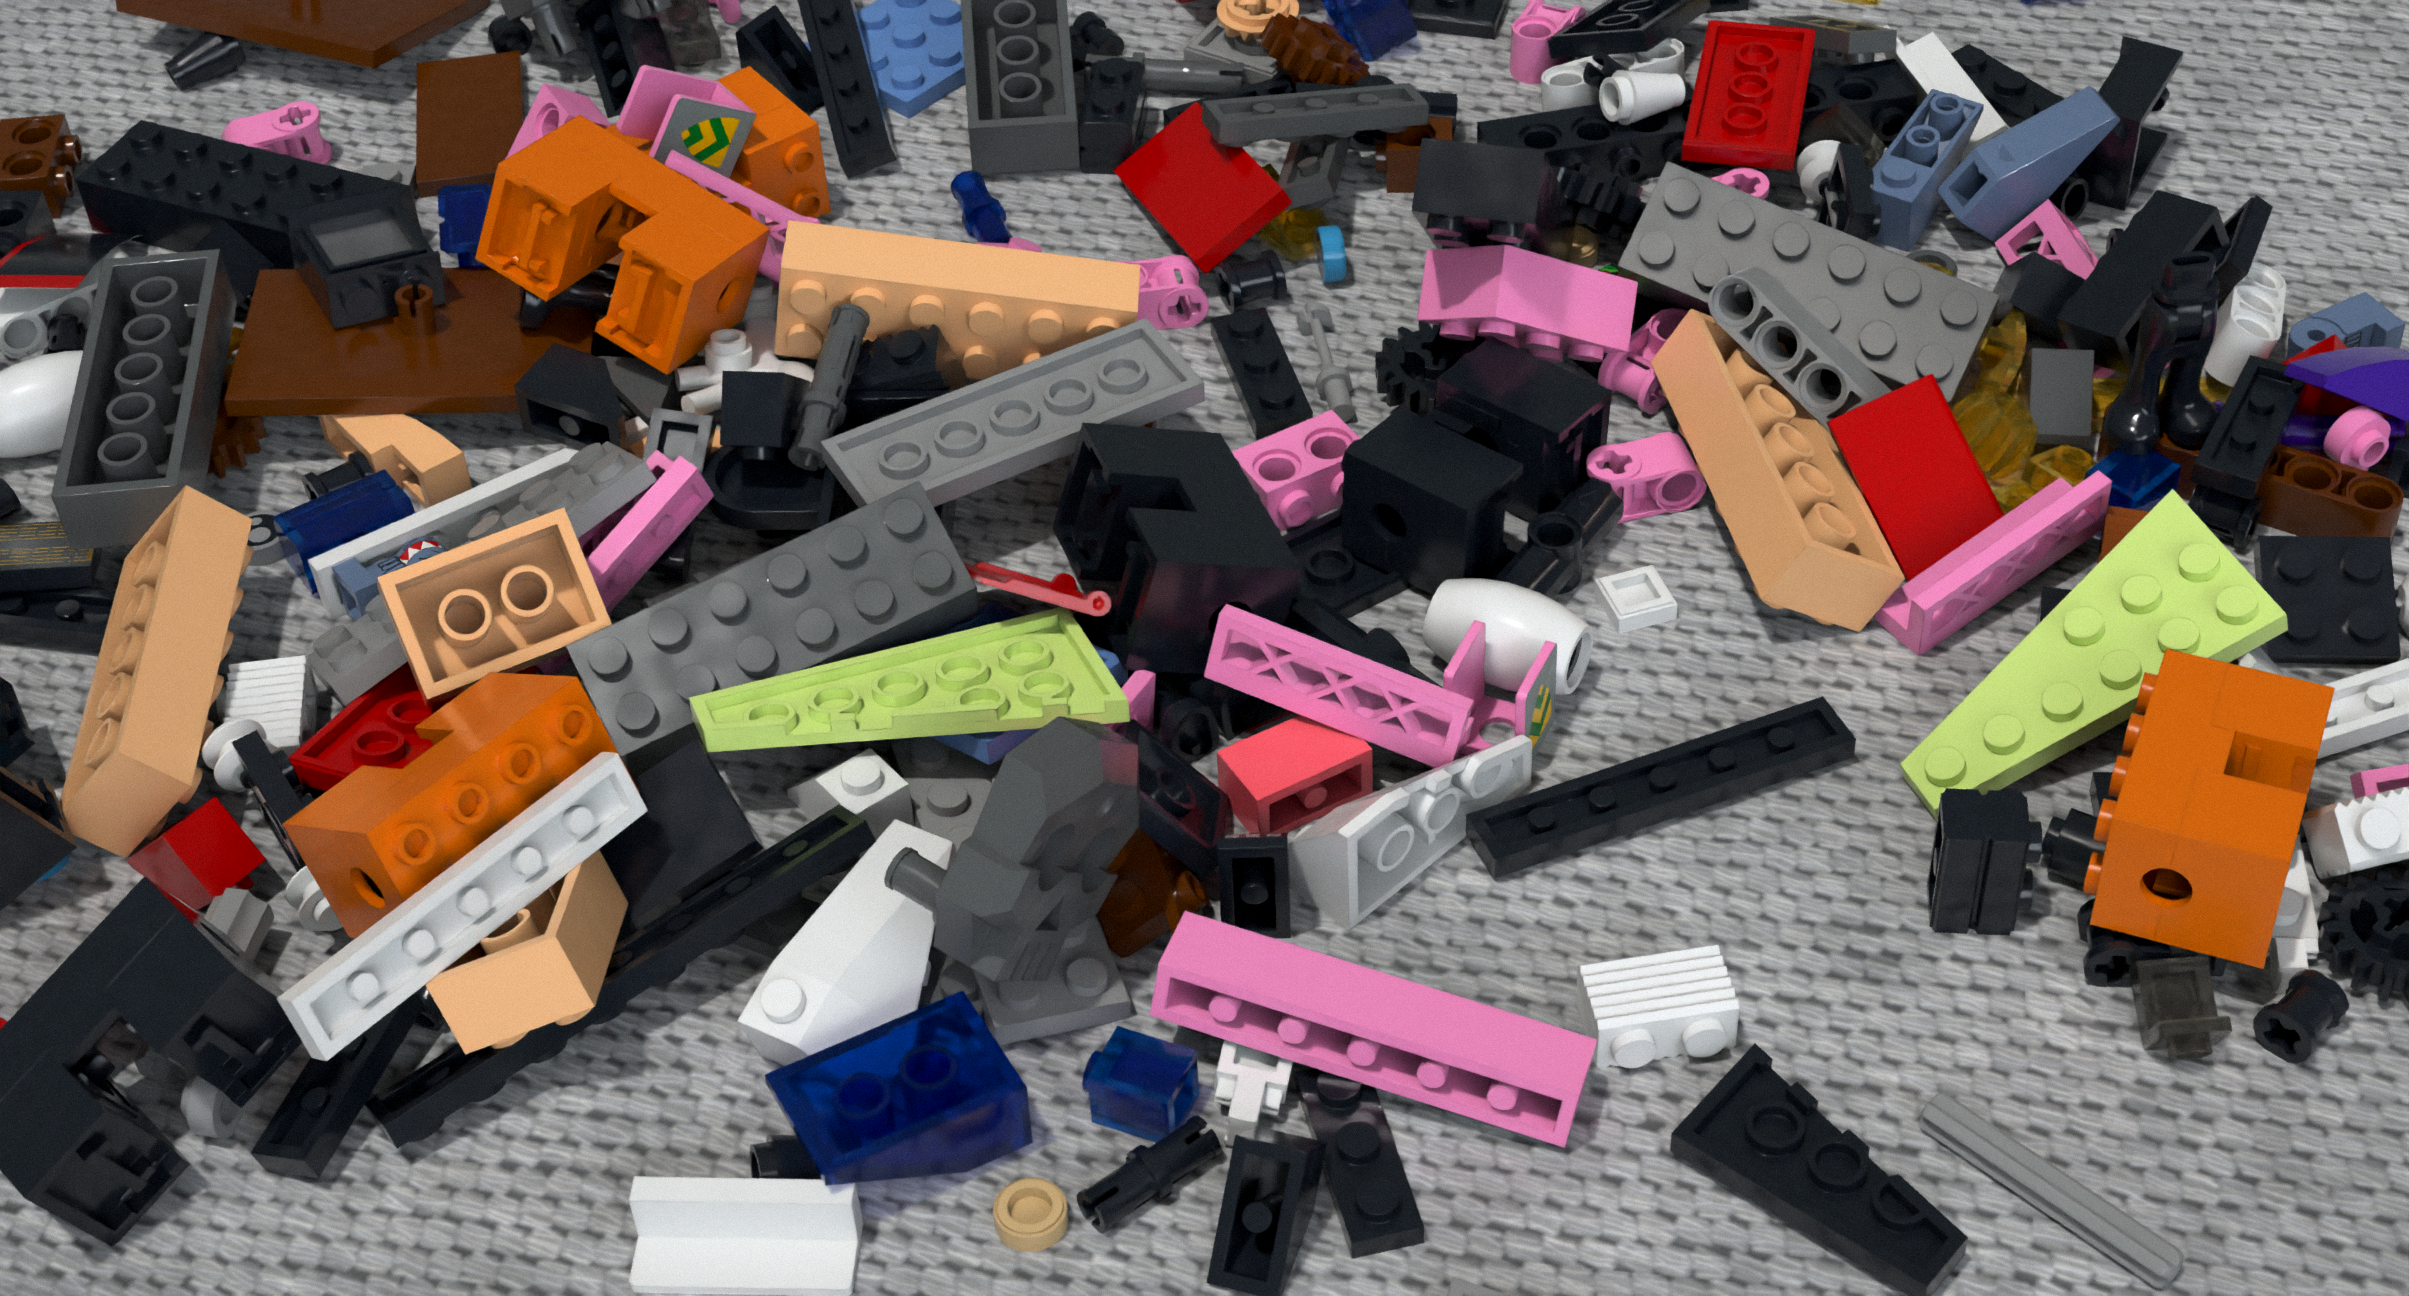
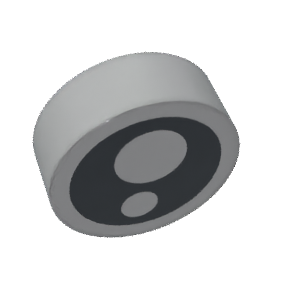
(264, 538)

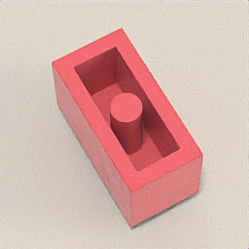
(1293, 774)

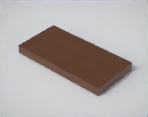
(466, 118)

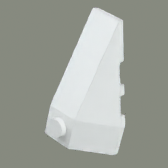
(1389, 837)
(851, 961)

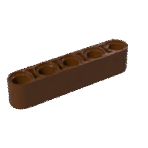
(2305, 492)

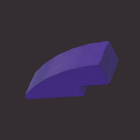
(2361, 375)

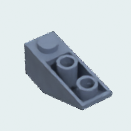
(2026, 163)
(1918, 164)

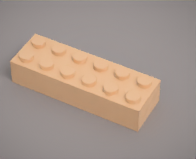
(987, 300)
(1775, 480)
(157, 674)

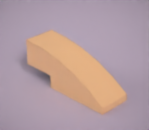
(407, 449)

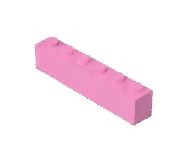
(1373, 1028)

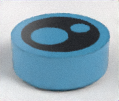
(1330, 253)

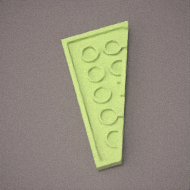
(2087, 658)
(953, 684)

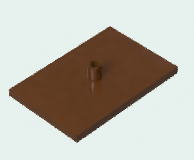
(339, 30)
(413, 362)

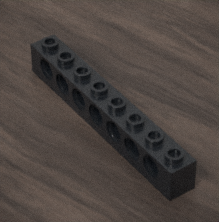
(1639, 151)

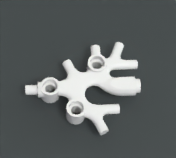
(744, 348)

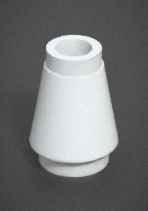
(1638, 94)

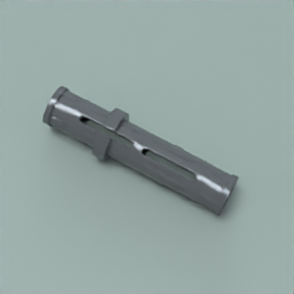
(1181, 74)
(823, 405)

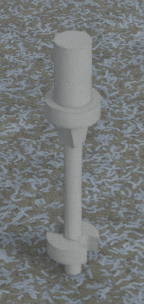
(1333, 381)

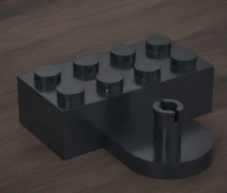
(784, 497)

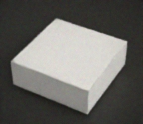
(1635, 599)

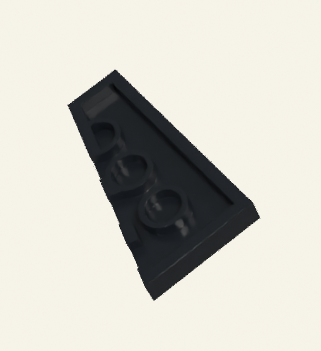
(1797, 1165)

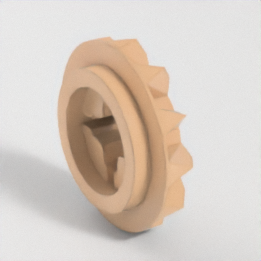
(1246, 17)

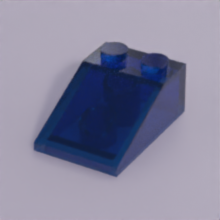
(907, 1098)

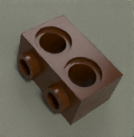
(40, 156)

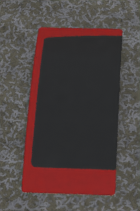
(57, 259)

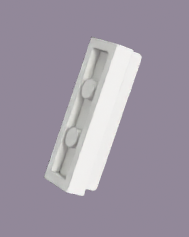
(1931, 67)
(744, 1236)

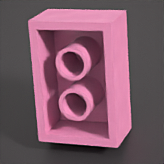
(1527, 302)

